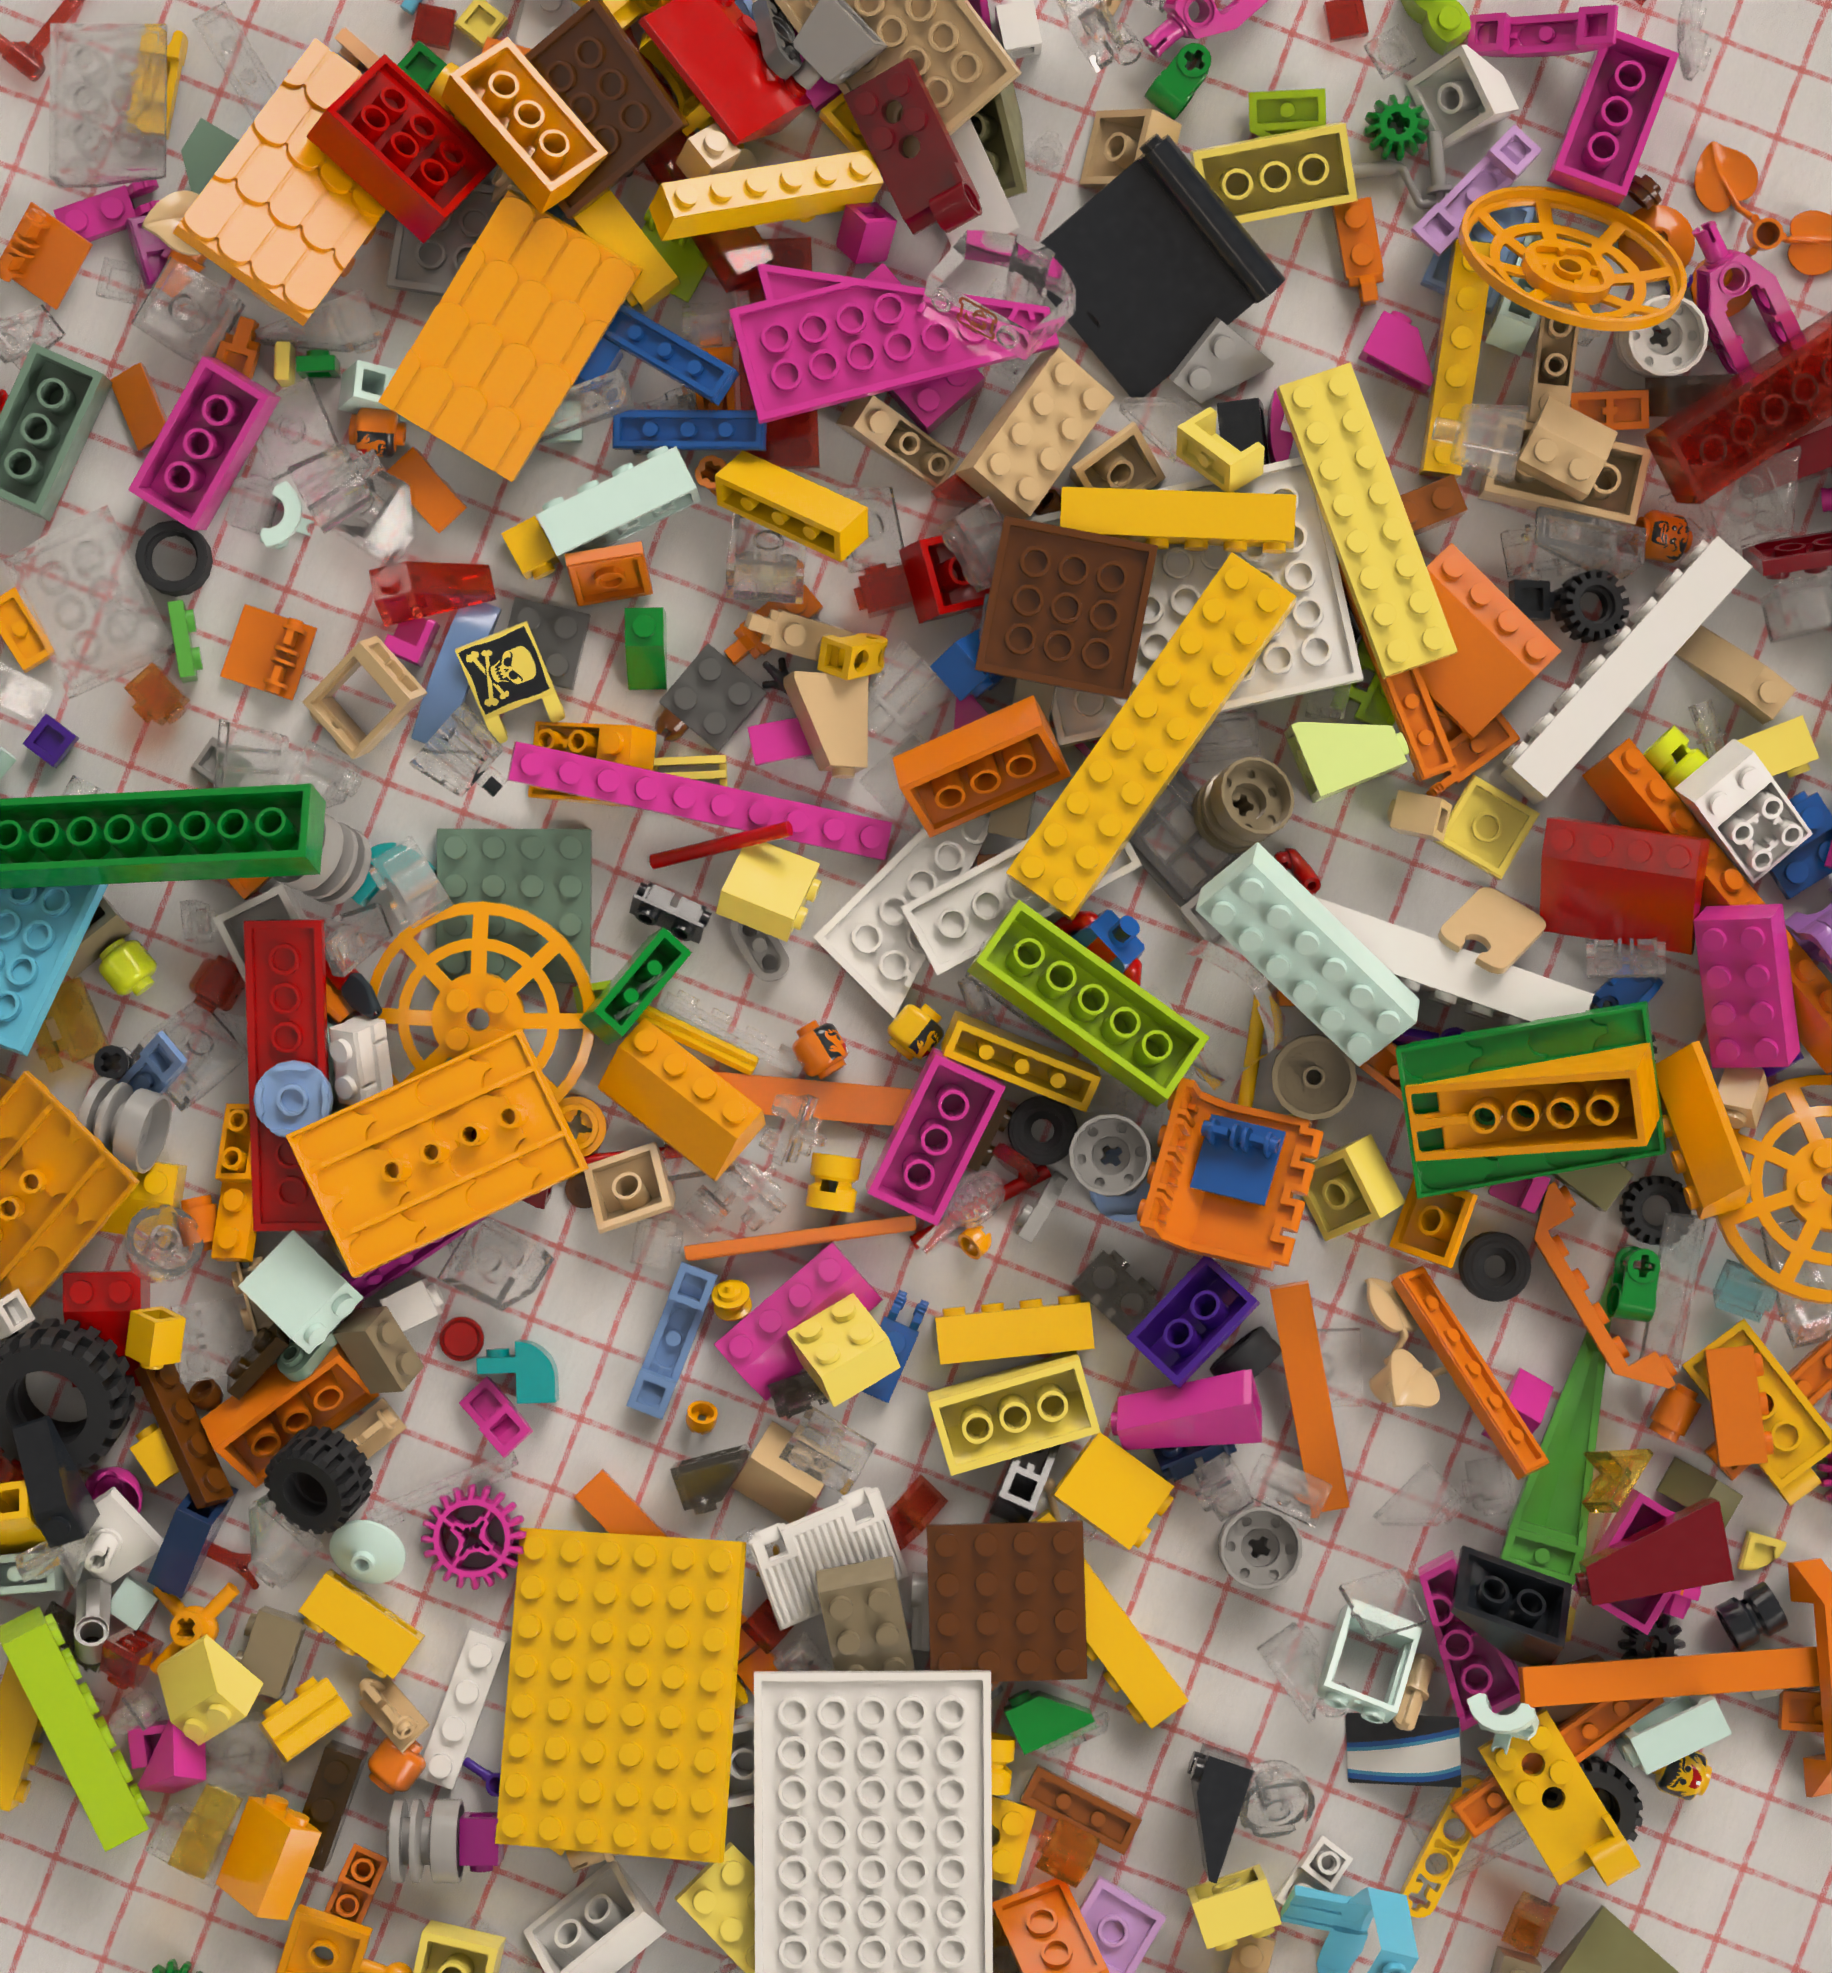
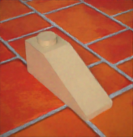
(1736, 674)

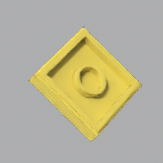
(1487, 827)

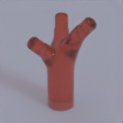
(235, 1561)

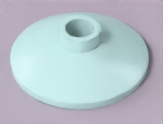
(367, 1551)

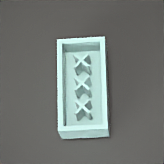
(619, 505)

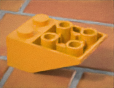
(607, 742)

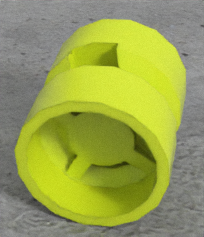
(1672, 746)

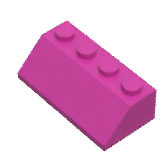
(760, 1342)

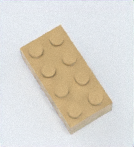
(1035, 434)
(1612, 498)

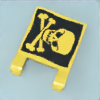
(506, 674)

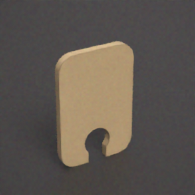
(1498, 924)

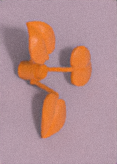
(1730, 176)

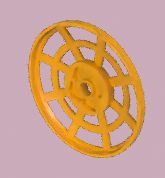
(1569, 270)
(485, 991)
(1800, 1192)

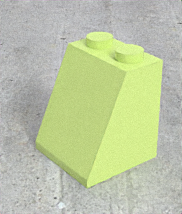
(1343, 755)

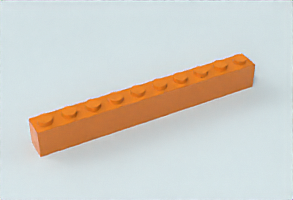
(1646, 801)

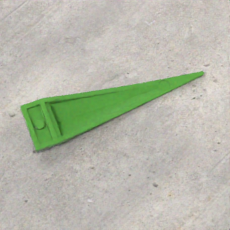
(1549, 1519)

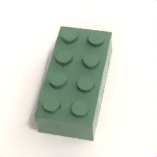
(46, 428)

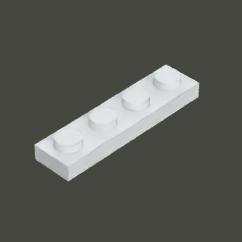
(462, 1708)

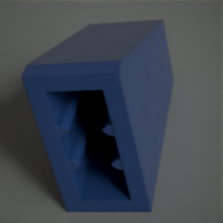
(187, 1545)

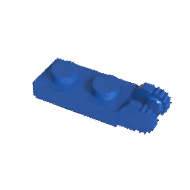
(902, 1341)

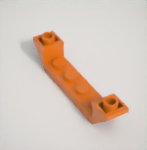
(1649, 1368)
(1812, 1583)

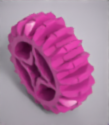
(489, 1546)

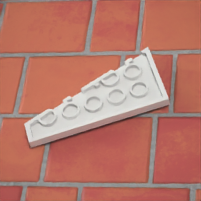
(872, 933)

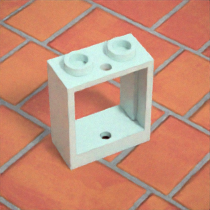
(1342, 1697)
(1673, 1732)

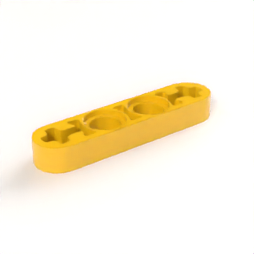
(1438, 1843)

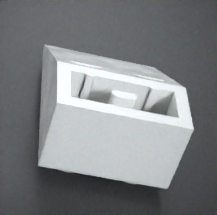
(1744, 809)

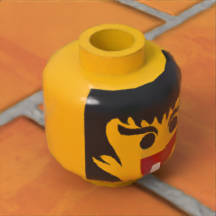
(915, 1031)
(1685, 1776)

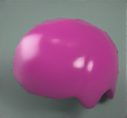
(121, 1479)

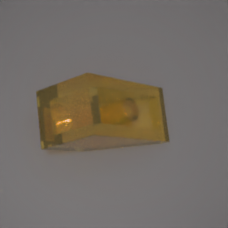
(205, 1832)

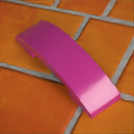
(1544, 35)

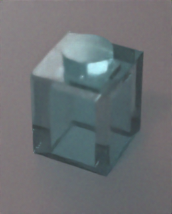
(1742, 1292)

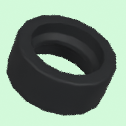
(149, 542)

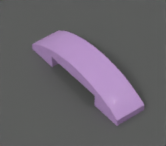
(1497, 170)

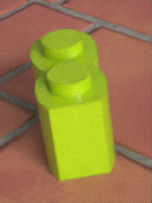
(1442, 22)

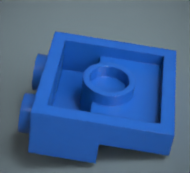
(1806, 863)

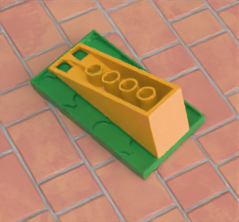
(1531, 1099)

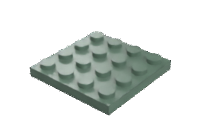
(525, 868)

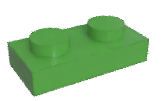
(182, 624)

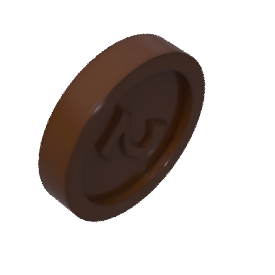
(577, 1191)

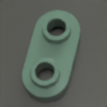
(298, 1364)

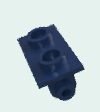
(1180, 1461)

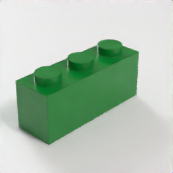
(635, 986)

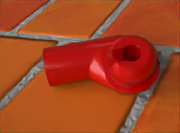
(1299, 868)

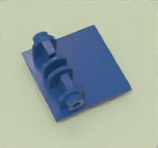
(1237, 1159)

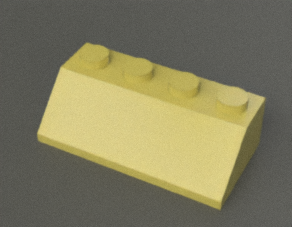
(1013, 1412)

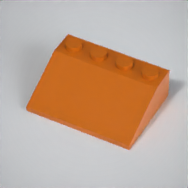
(1494, 642)

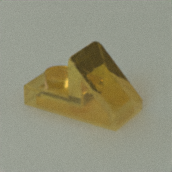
(1617, 1477)

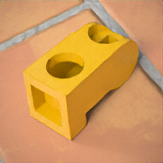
(852, 655)

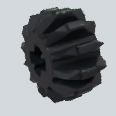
(1660, 1631)

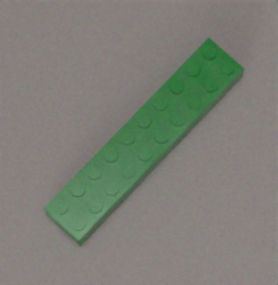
(161, 836)

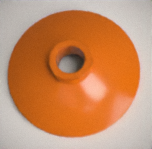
(1667, 223)

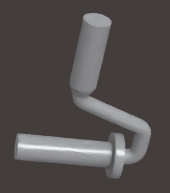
(1437, 172)

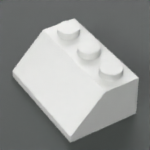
(596, 1925)

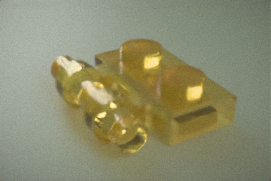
(77, 1024)

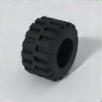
(318, 1480)
(1622, 1794)

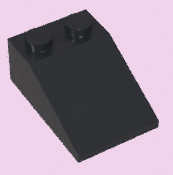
(1512, 1606)
(1218, 1790)

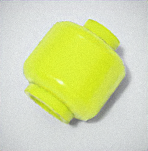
(127, 967)

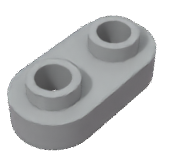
(757, 948)

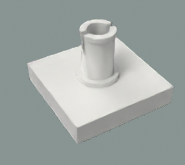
(119, 1538)

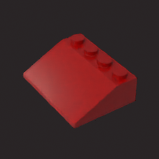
(725, 68)
(402, 148)
(1621, 882)

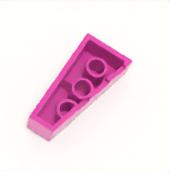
(1468, 1658)

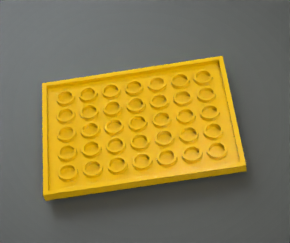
(621, 1694)

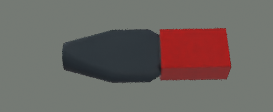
(357, 992)

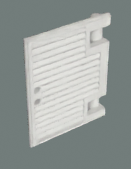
(819, 1543)

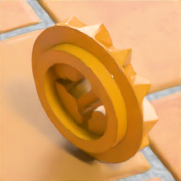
(591, 1117)

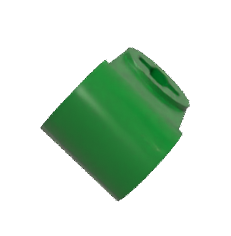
(1176, 83)
(1634, 1289)

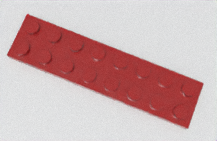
(283, 1024)

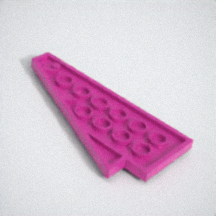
(851, 338)

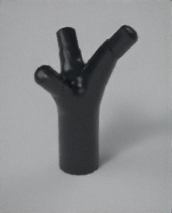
(777, 675)

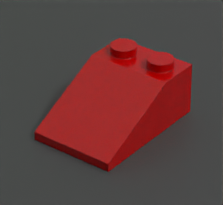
(938, 581)
(105, 1303)

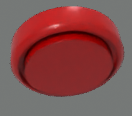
(461, 1339)

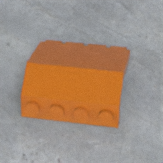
(1216, 1223)

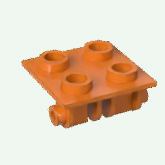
(43, 256)
(268, 652)

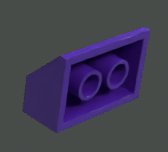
(1193, 1320)

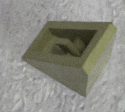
(1689, 1485)

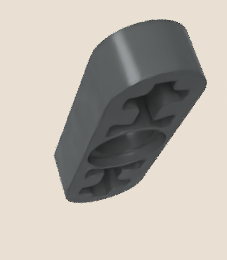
(776, 38)

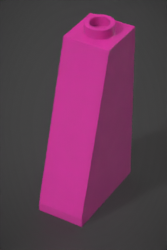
(1197, 1414)

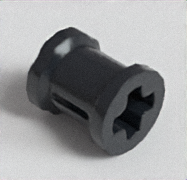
(102, 1061)

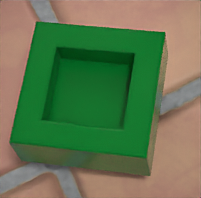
(422, 65)
(318, 364)

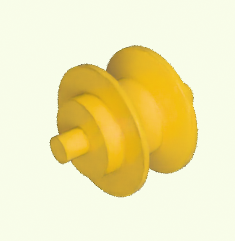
(731, 1300)

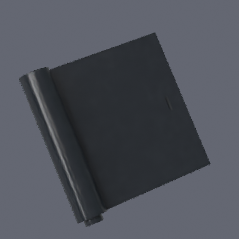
(1156, 266)

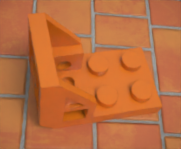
(1048, 1931)

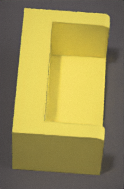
(1216, 457)

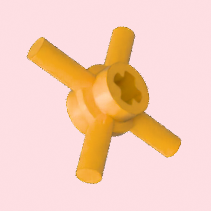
(182, 1626)

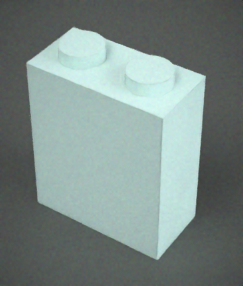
(300, 1292)

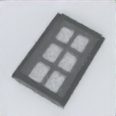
(1173, 846)

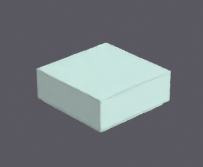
(133, 1603)

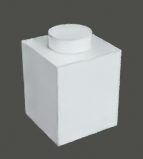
(1018, 28)
(414, 1304)

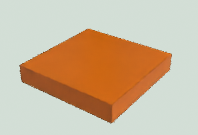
(609, 573)

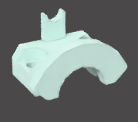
(279, 535)
(1519, 1724)

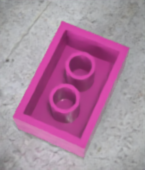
(1633, 1516)

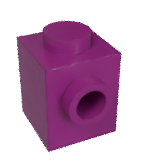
(477, 1841)

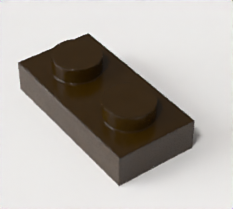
(997, 1122)
(247, 1369)

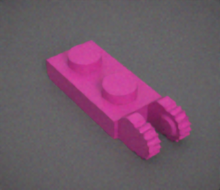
(107, 211)

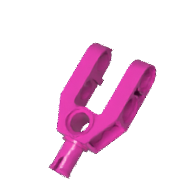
(1207, 23)
(1713, 297)

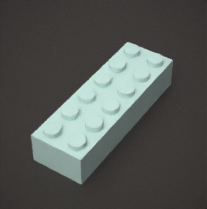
(1308, 954)

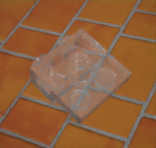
(243, 1760)

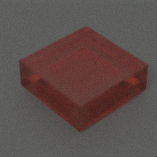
(1345, 19)
(434, 26)
(1016, 1163)
(763, 1627)

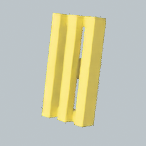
(696, 760)

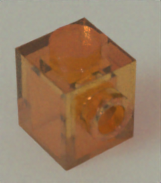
(157, 696)
(1066, 1852)
(1530, 1923)

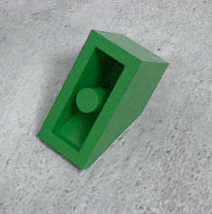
(646, 648)
(1043, 1718)

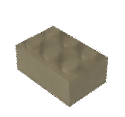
(865, 1617)

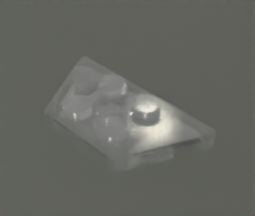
(1748, 509)

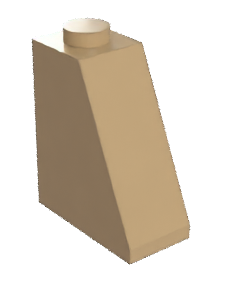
(832, 719)

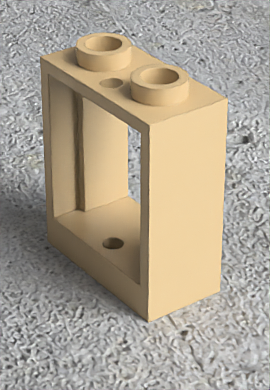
(390, 676)

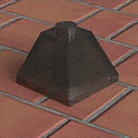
(708, 1477)

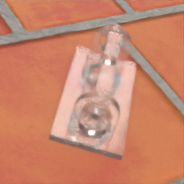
(139, 1709)

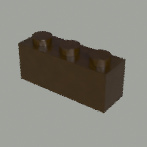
(332, 1796)

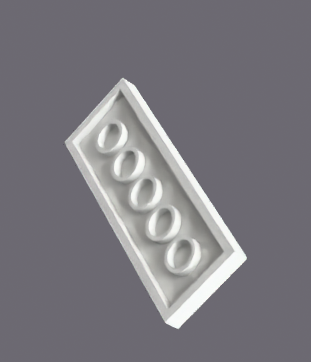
(967, 910)

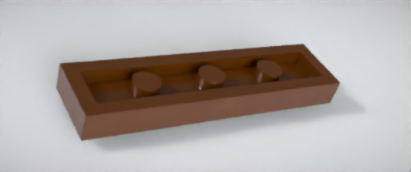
(185, 1436)

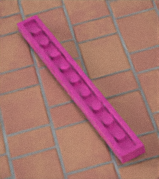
(696, 800)

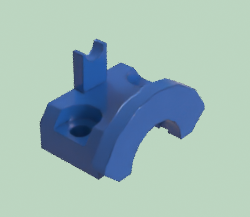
(1626, 991)

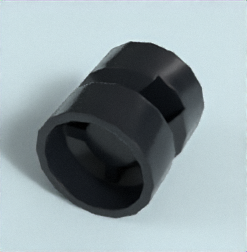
(1751, 1616)

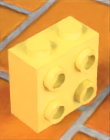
(769, 890)

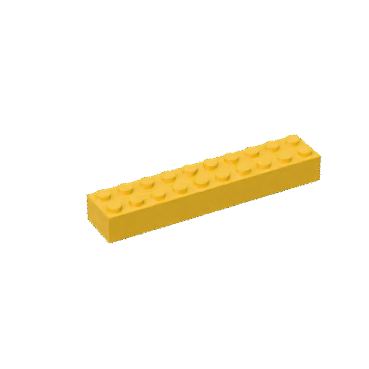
(1152, 736)

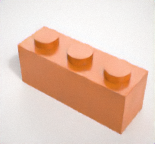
(1738, 1406)

